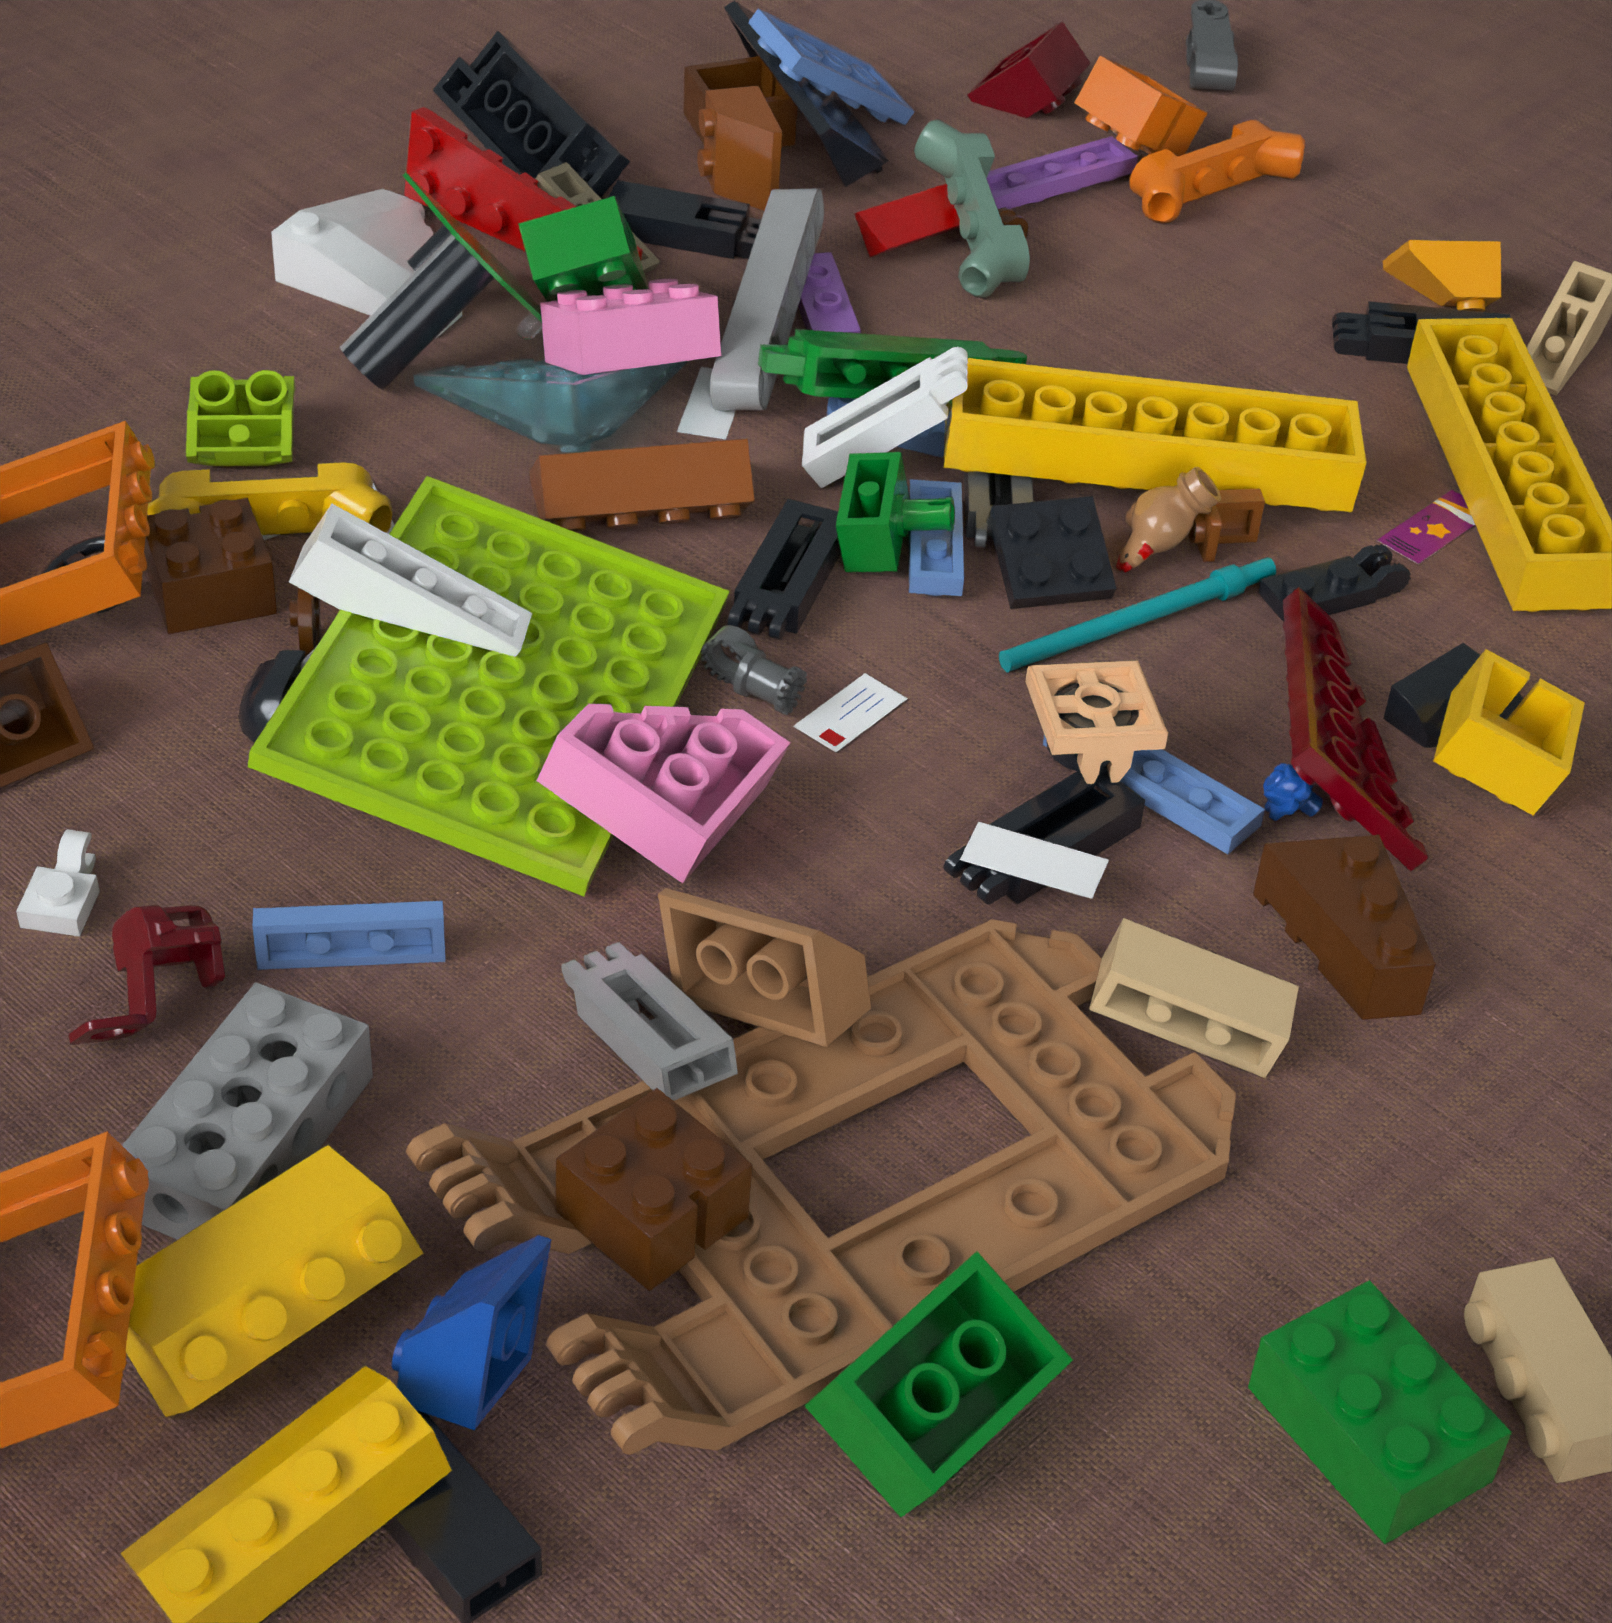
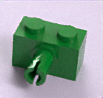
(879, 512)

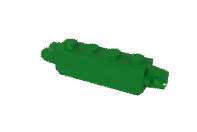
(858, 362)

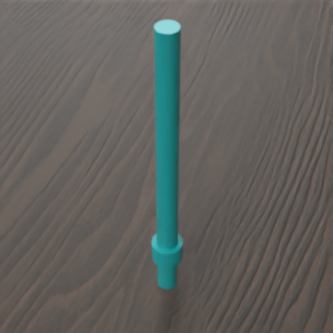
(1222, 584)

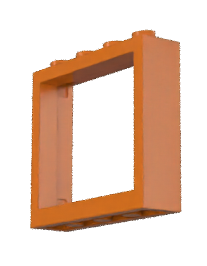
(60, 474)
(111, 1191)

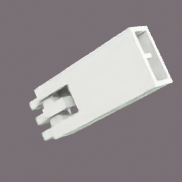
(885, 415)

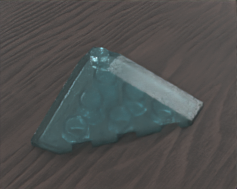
(549, 400)

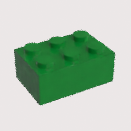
(582, 250)
(939, 1384)
(1378, 1411)

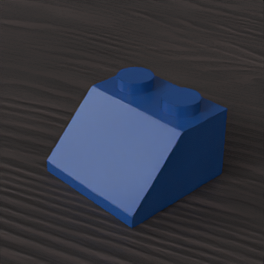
(474, 1337)

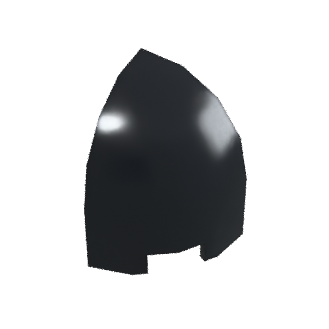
(267, 691)

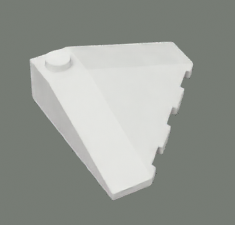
(351, 248)

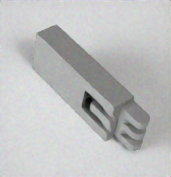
(675, 1050)

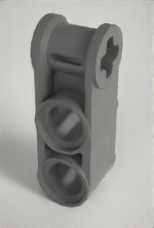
(1211, 47)

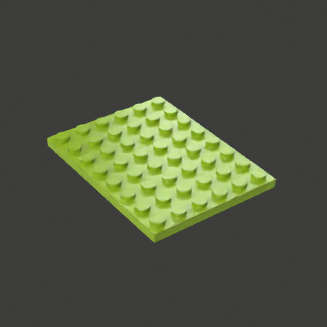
(460, 732)

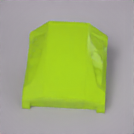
(240, 419)

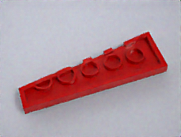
(473, 181)

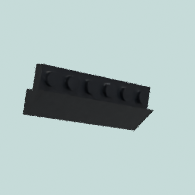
(527, 117)

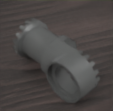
(754, 673)

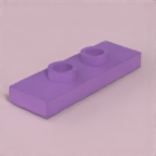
(824, 298)

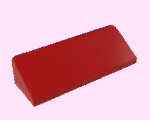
(907, 220)

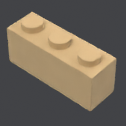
(1194, 998)
(1547, 1364)

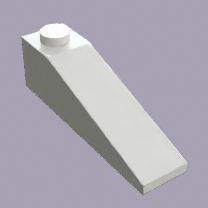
(392, 582)

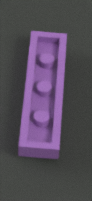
(1060, 172)

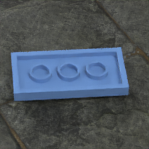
(829, 68)

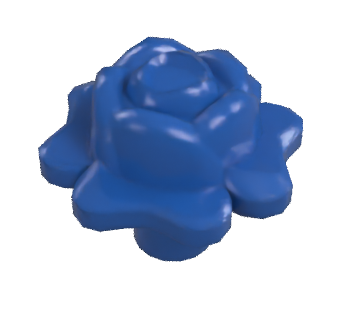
(1289, 793)

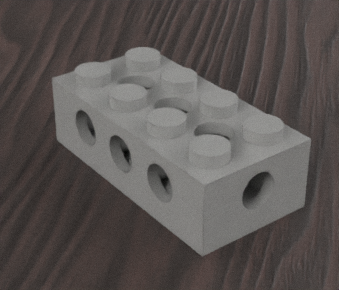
(248, 1106)

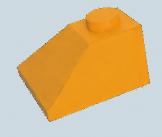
(1450, 271)

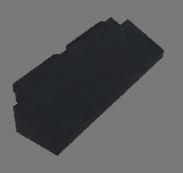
(840, 132)

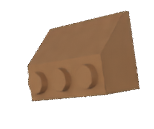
(763, 968)

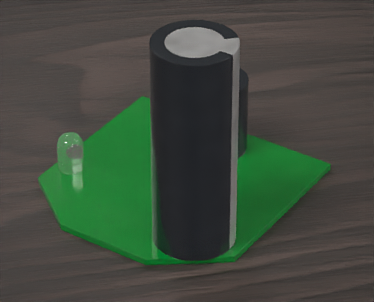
(446, 279)

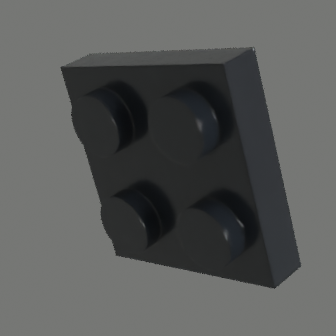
(1051, 552)

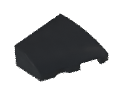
(1421, 699)

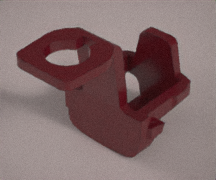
(150, 939)

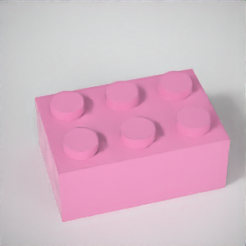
(630, 327)

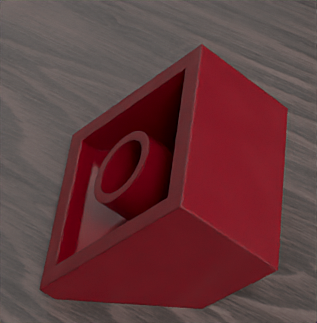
(1034, 75)

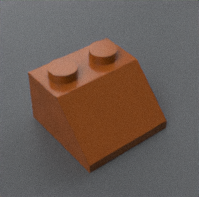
(740, 145)

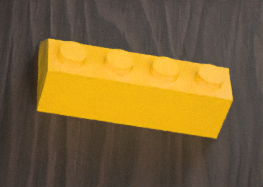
(261, 1277)
(291, 1506)

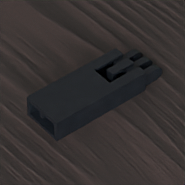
(687, 220)
(1389, 329)
(791, 566)
(1064, 815)
(466, 1539)

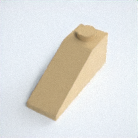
(1571, 324)

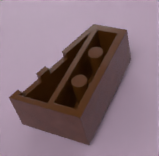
(1354, 919)

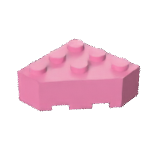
(663, 776)

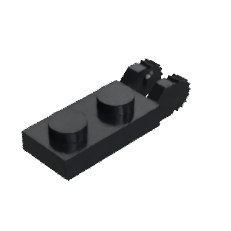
(1340, 582)

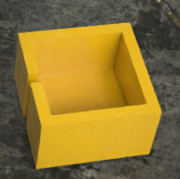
(1515, 756)

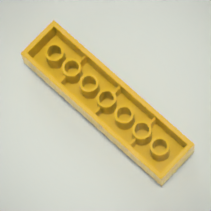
(1151, 430)
(1514, 464)

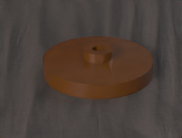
(306, 616)

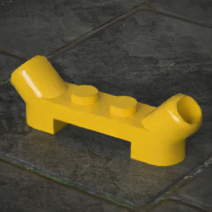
(285, 503)

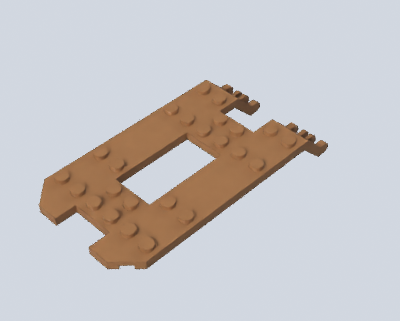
(799, 1307)

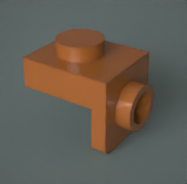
(1231, 521)

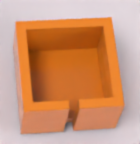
(1138, 109)

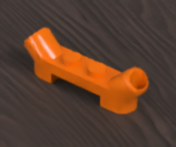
(1253, 151)

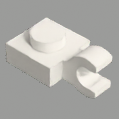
(63, 896)

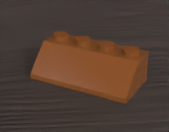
(643, 483)

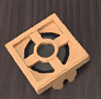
(1094, 716)

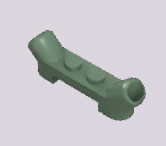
(997, 250)

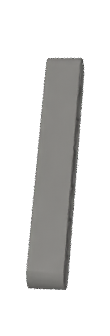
(767, 297)

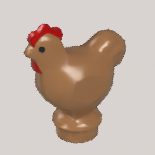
(1166, 516)

